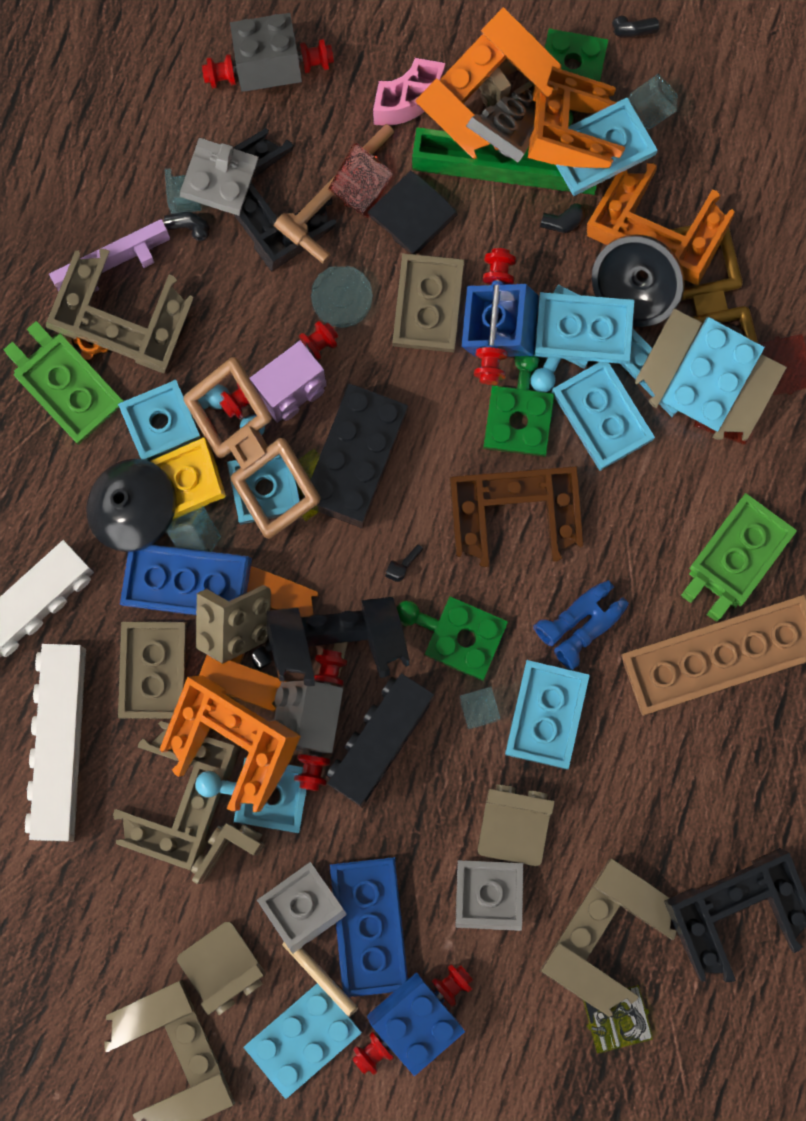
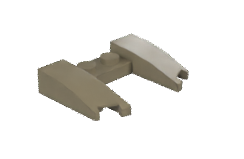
(75, 318)
(668, 354)
(186, 838)
(568, 958)
(176, 1012)

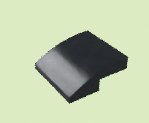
(412, 213)

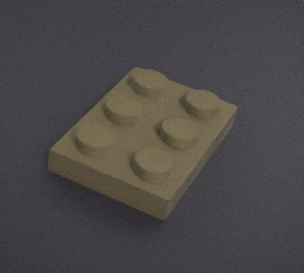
(428, 303)
(151, 669)

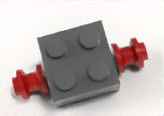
(266, 55)
(313, 715)

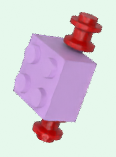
(288, 378)

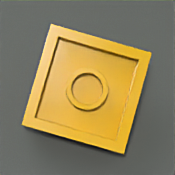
(193, 476)

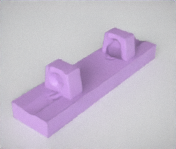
(126, 248)

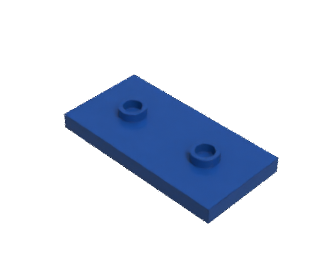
(172, 577)
(372, 930)

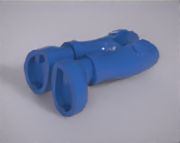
(585, 605)

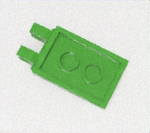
(64, 384)
(738, 555)

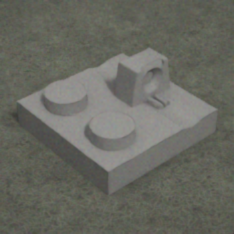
(219, 176)
(489, 895)
(301, 907)

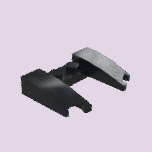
(259, 218)
(376, 622)
(695, 910)

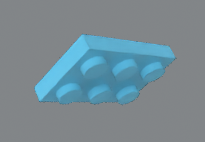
(617, 125)
(584, 328)
(712, 374)
(602, 414)
(547, 715)
(302, 1040)

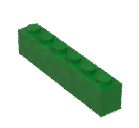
(439, 154)

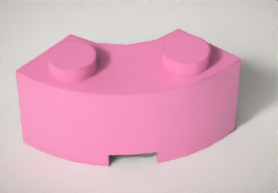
(397, 98)

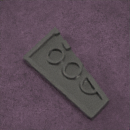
(508, 122)

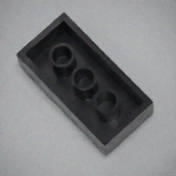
(357, 454)
(380, 740)

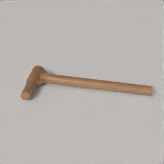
(295, 226)

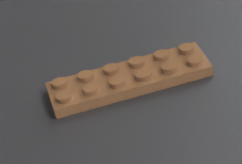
(718, 656)

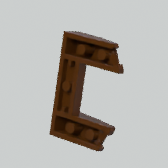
(551, 485)

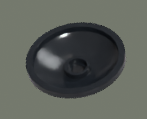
(618, 276)
(143, 513)

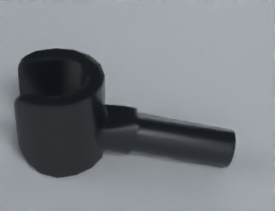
(396, 570)
(261, 656)

